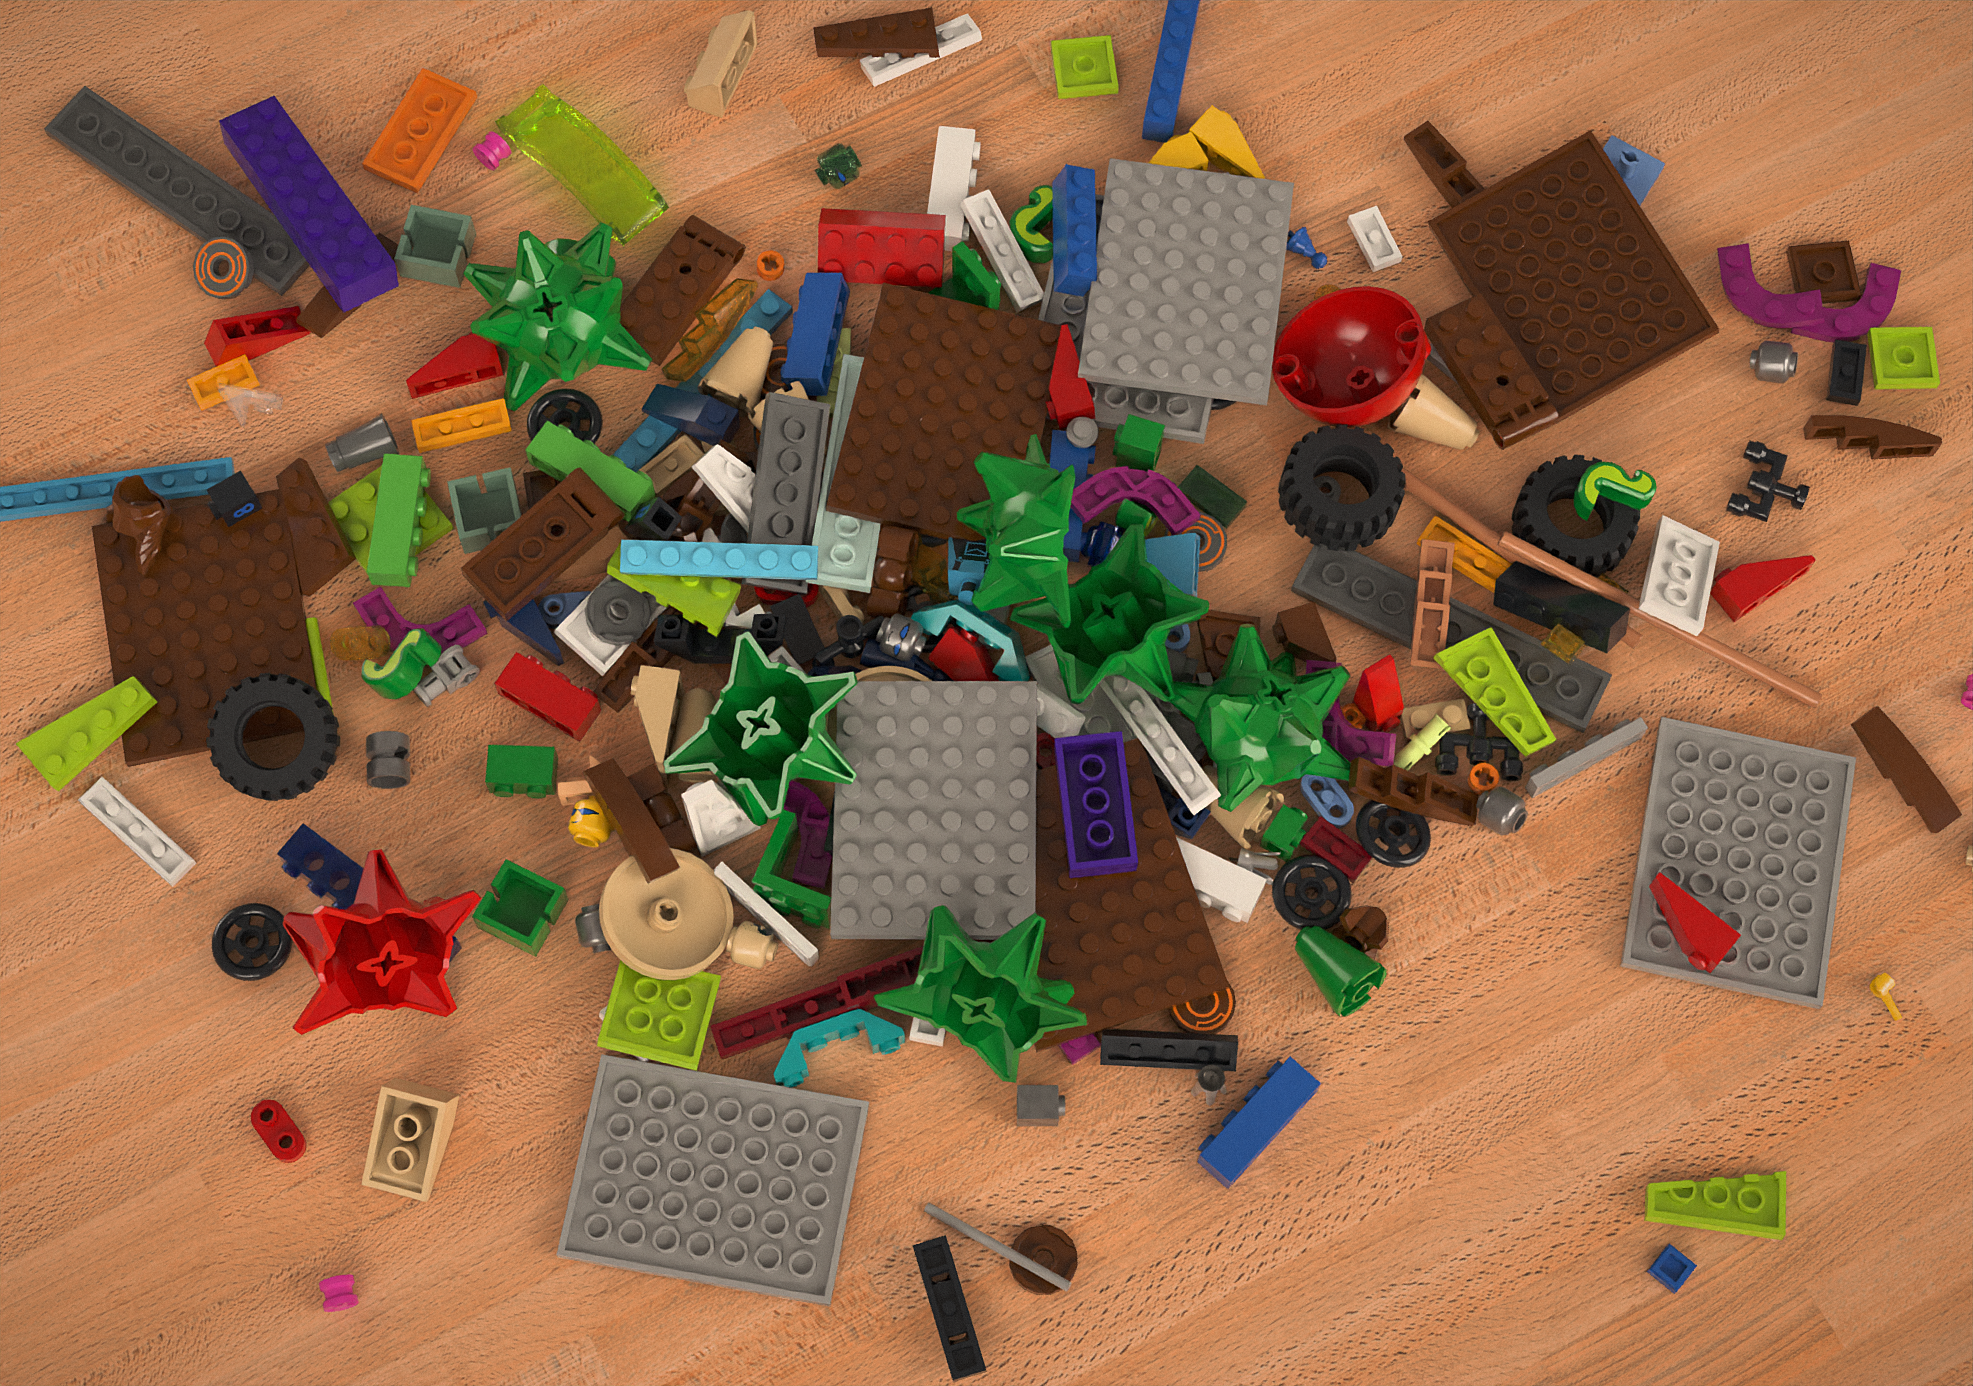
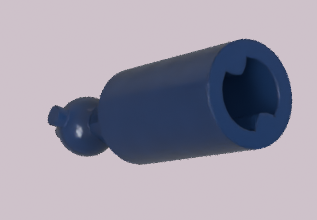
(874, 657)

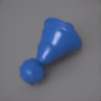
(1302, 244)

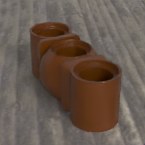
(892, 571)
(662, 808)

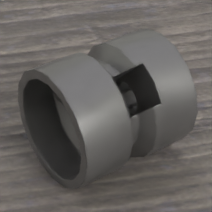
(387, 756)

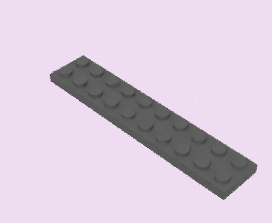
(176, 185)
(1385, 604)

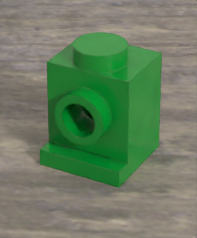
(1285, 832)

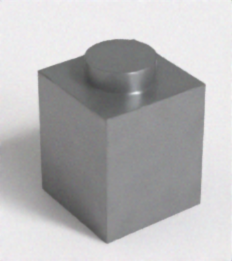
(1039, 1105)

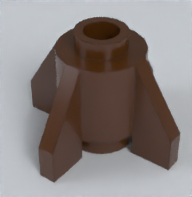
(1364, 929)

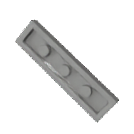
(1596, 750)

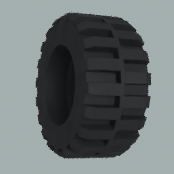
(1350, 453)
(1559, 482)
(237, 709)

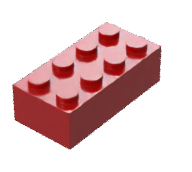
(882, 246)

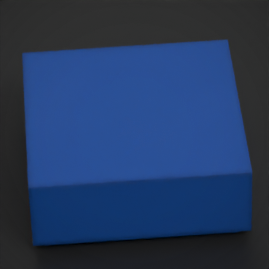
(1671, 1268)

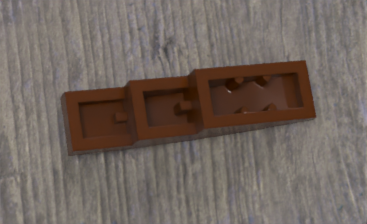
(1442, 164)
(323, 312)
(1882, 437)
(700, 502)
(616, 685)
(1906, 768)
(1413, 793)
(631, 820)

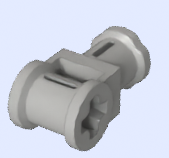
(447, 675)

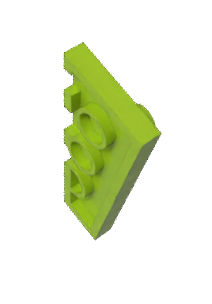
(698, 597)
(1497, 689)
(83, 734)
(1732, 1205)

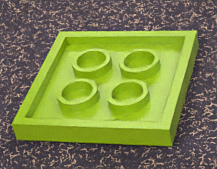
(356, 515)
(659, 1016)

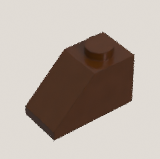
(1303, 634)

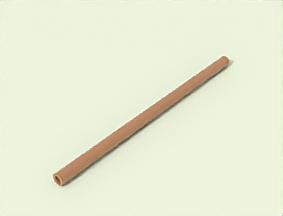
(1481, 531)
(1702, 641)

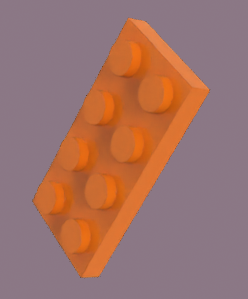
(419, 130)

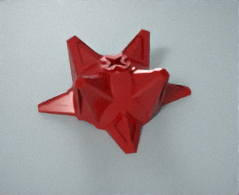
(379, 949)

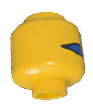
(589, 823)

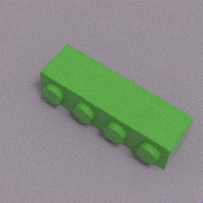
(559, 453)
(397, 520)

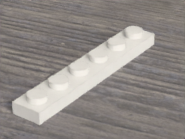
(1161, 742)

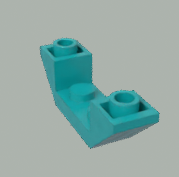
(1011, 665)
(881, 1034)

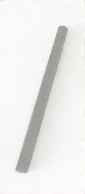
(998, 1247)

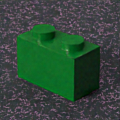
(1138, 443)
(521, 770)

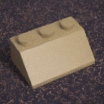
(722, 63)

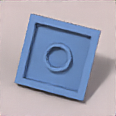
(1634, 166)

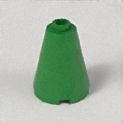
(1339, 969)

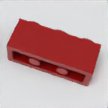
(548, 695)

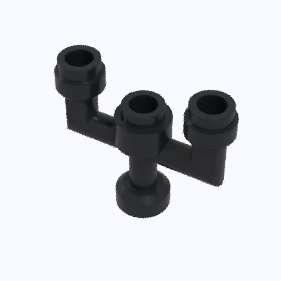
(1765, 485)
(850, 639)
(1478, 748)

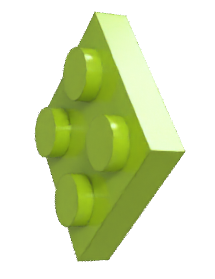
(1084, 67)
(1903, 358)

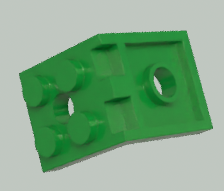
(970, 280)
(782, 894)

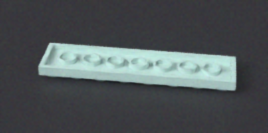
(844, 543)

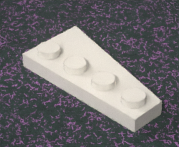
(729, 481)
(714, 817)

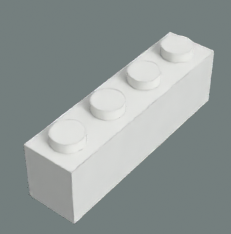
(953, 179)
(1222, 883)

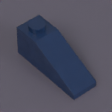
(693, 414)
(531, 629)

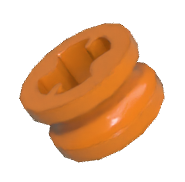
(768, 256)
(1473, 781)

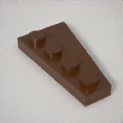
(892, 33)
(315, 533)
(1217, 635)

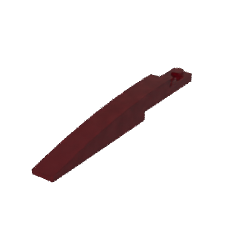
(847, 993)

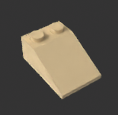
(659, 699)
(409, 1138)

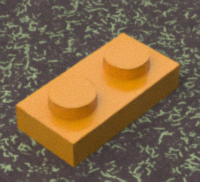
(234, 372)

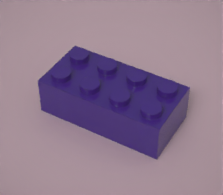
(1095, 804)

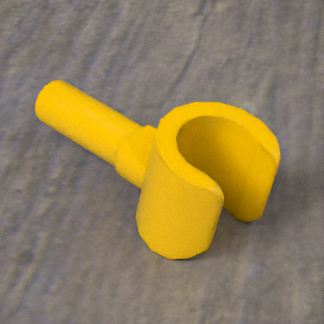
(1880, 988)

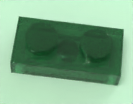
(1212, 496)

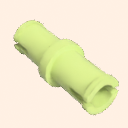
(1421, 743)

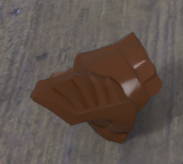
(141, 515)

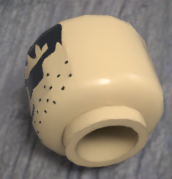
(752, 945)

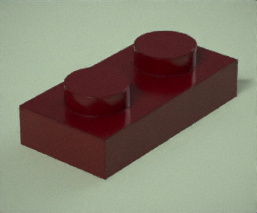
(1336, 848)

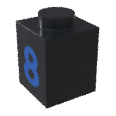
(233, 499)
(653, 521)

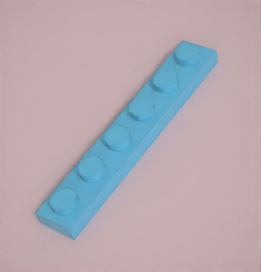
(719, 559)

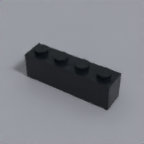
(1555, 601)

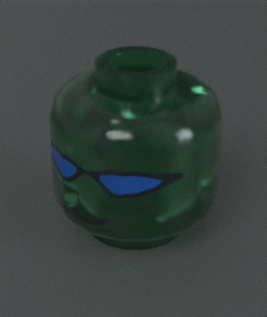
(838, 166)

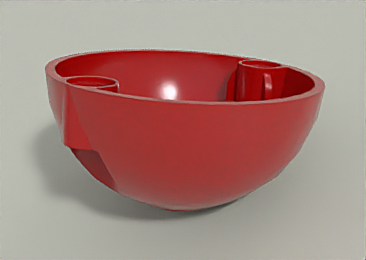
(1351, 356)

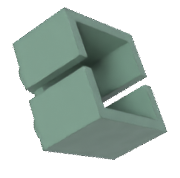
(439, 246)
(484, 515)

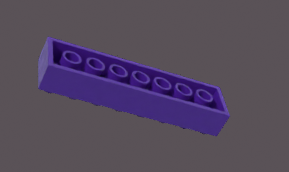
(309, 204)

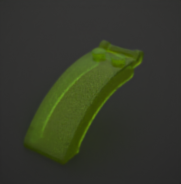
(584, 163)

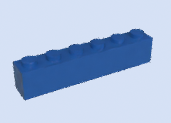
(1170, 70)

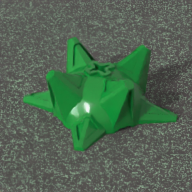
(583, 324)
(1023, 530)
(1116, 623)
(1263, 719)
(767, 732)
(986, 991)

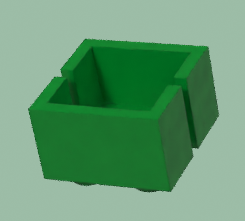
(523, 909)

